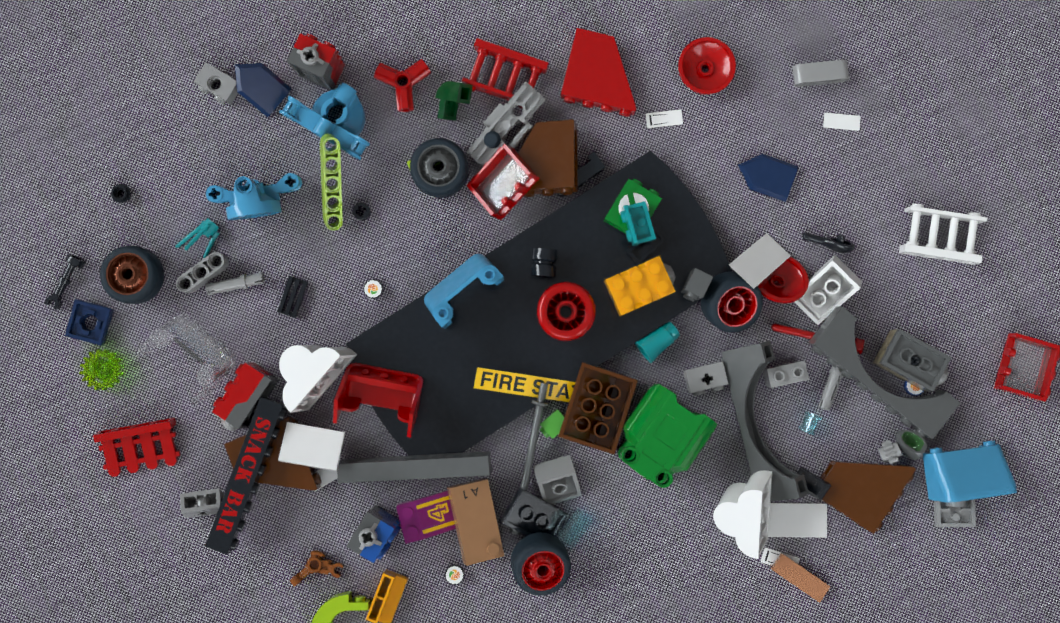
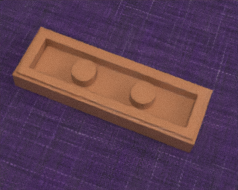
(800, 577)

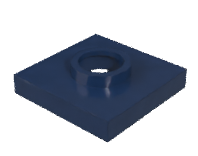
(80, 312)

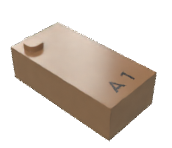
(475, 521)

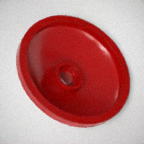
(711, 54)
(790, 282)

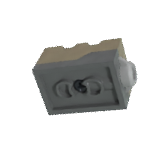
(912, 360)

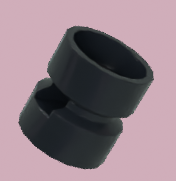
(544, 262)

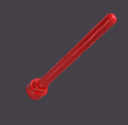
(808, 334)

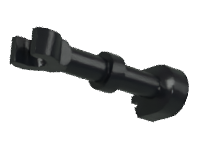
(64, 280)

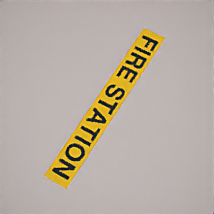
(522, 384)

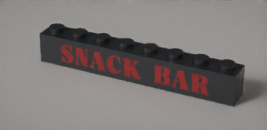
(246, 475)

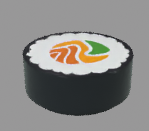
(373, 289)
(454, 574)

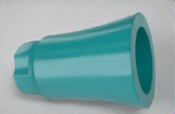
(657, 341)

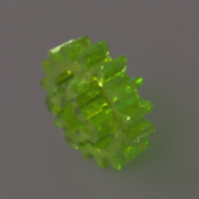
(93, 366)

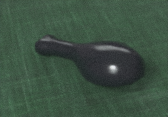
(836, 244)

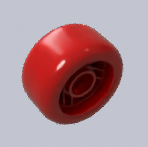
(566, 295)

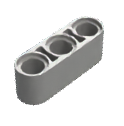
(820, 73)
(211, 272)

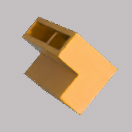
(387, 597)

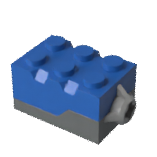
(374, 534)

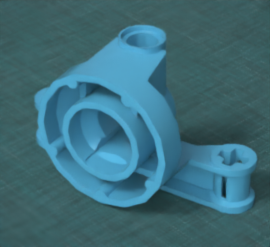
(346, 127)
(254, 198)

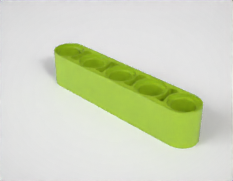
(329, 173)

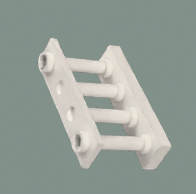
(950, 252)

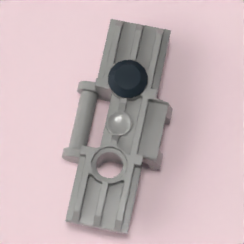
(503, 120)

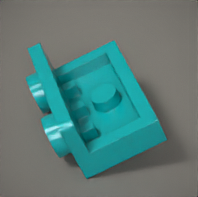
(638, 223)

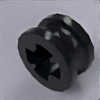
(366, 215)

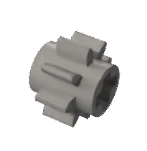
(890, 452)

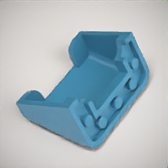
(438, 297)
(968, 473)

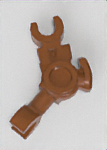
(317, 564)

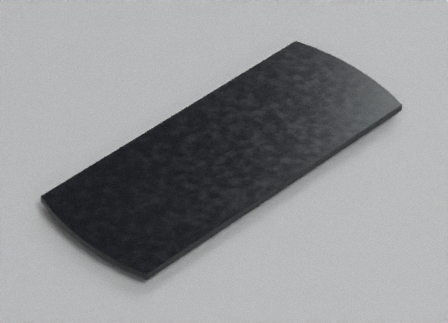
(500, 324)

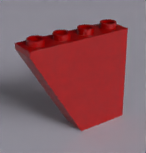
(597, 75)

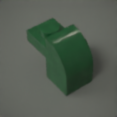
(450, 96)

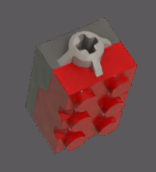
(316, 61)
(243, 395)

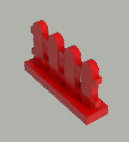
(128, 444)

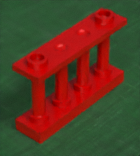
(501, 56)

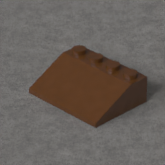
(598, 408)

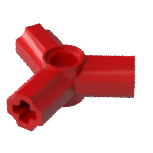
(404, 94)

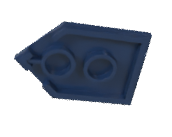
(260, 86)
(769, 176)

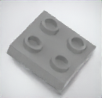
(955, 514)

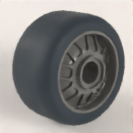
(443, 182)

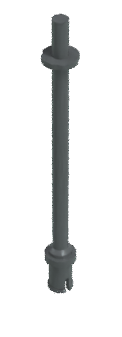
(540, 404)

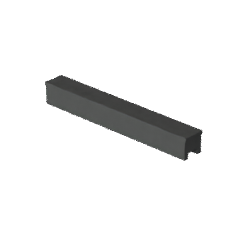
(415, 467)

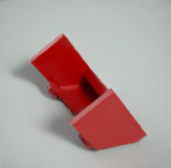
(379, 388)

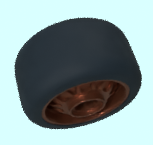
(146, 278)

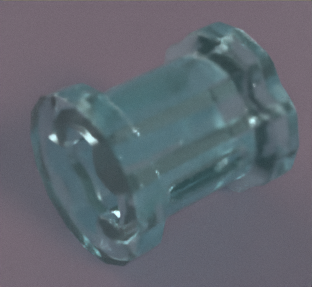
(809, 423)

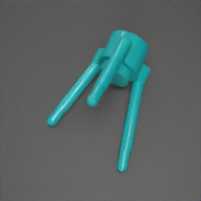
(207, 228)

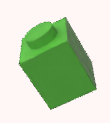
(552, 424)

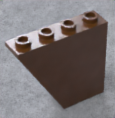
(553, 157)
(279, 472)
(865, 490)

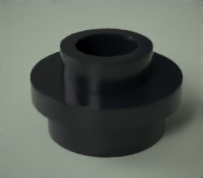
(116, 190)

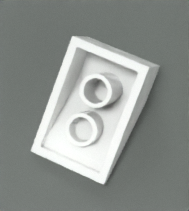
(827, 289)

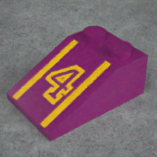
(425, 516)

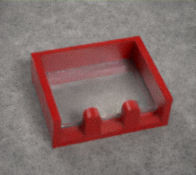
(502, 182)
(1027, 367)

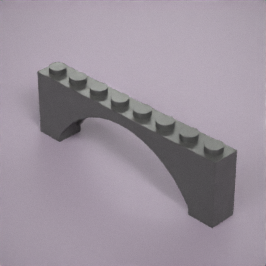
(837, 343)
(743, 372)

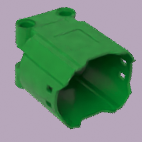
(663, 436)

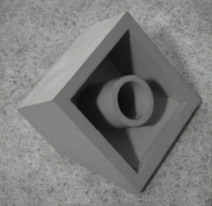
(557, 480)

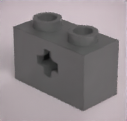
(696, 285)

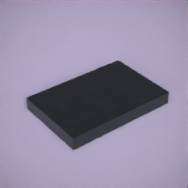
(532, 514)

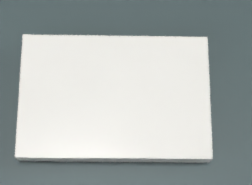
(311, 446)

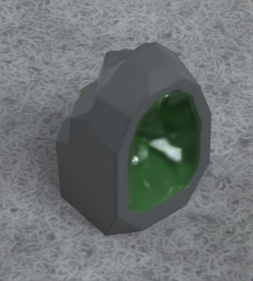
(911, 443)

